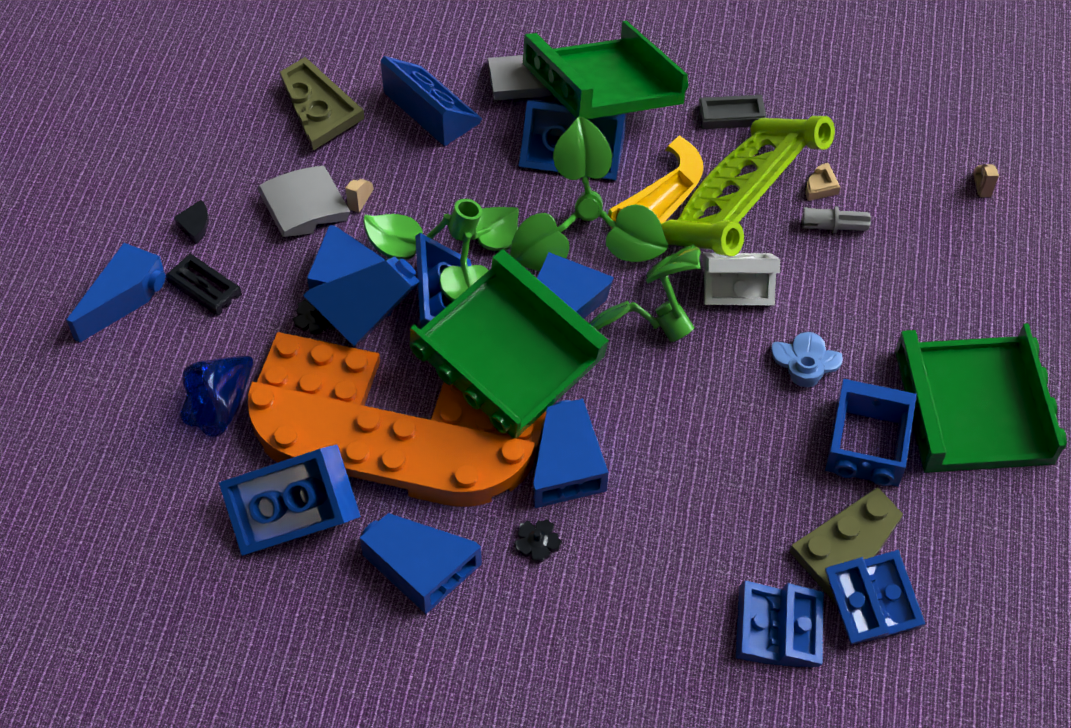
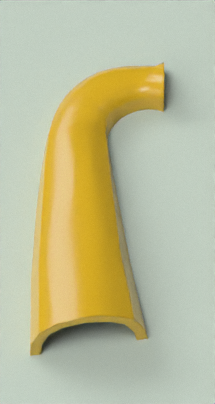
(670, 191)

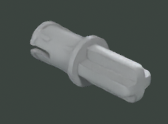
(834, 219)

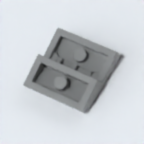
(513, 80)
(303, 200)

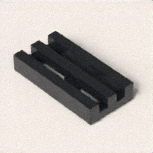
(222, 299)

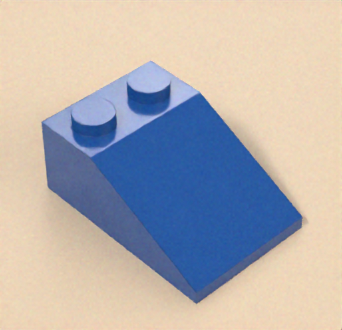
(289, 499)

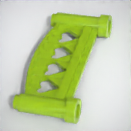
(722, 230)

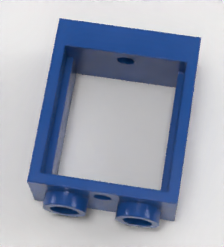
(889, 406)

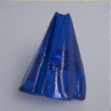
(214, 392)

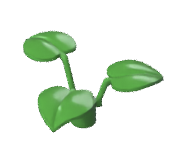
(586, 154)
(492, 227)
(670, 314)

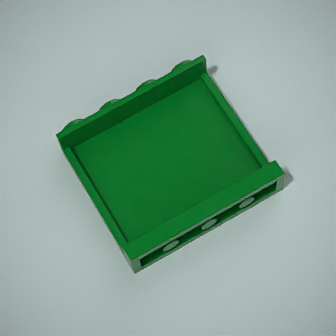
(607, 75)
(509, 345)
(980, 402)

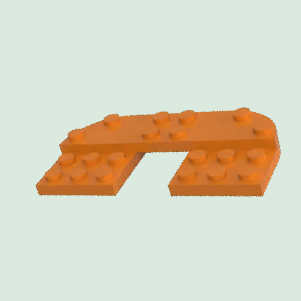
(316, 398)

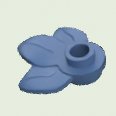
(806, 358)

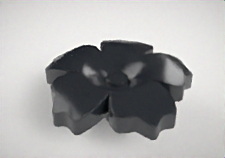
(310, 318)
(537, 540)

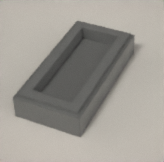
(730, 111)

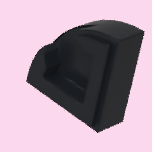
(193, 221)

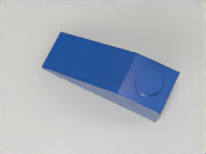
(120, 289)

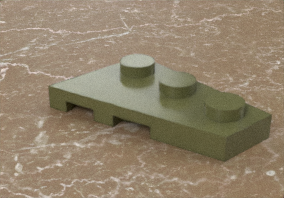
(319, 103)
(851, 534)

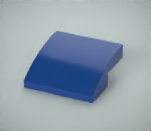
(874, 597)
(780, 625)

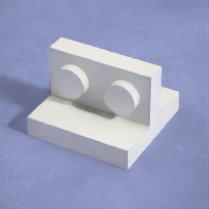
(740, 278)

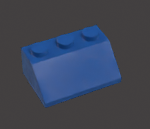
(546, 124)

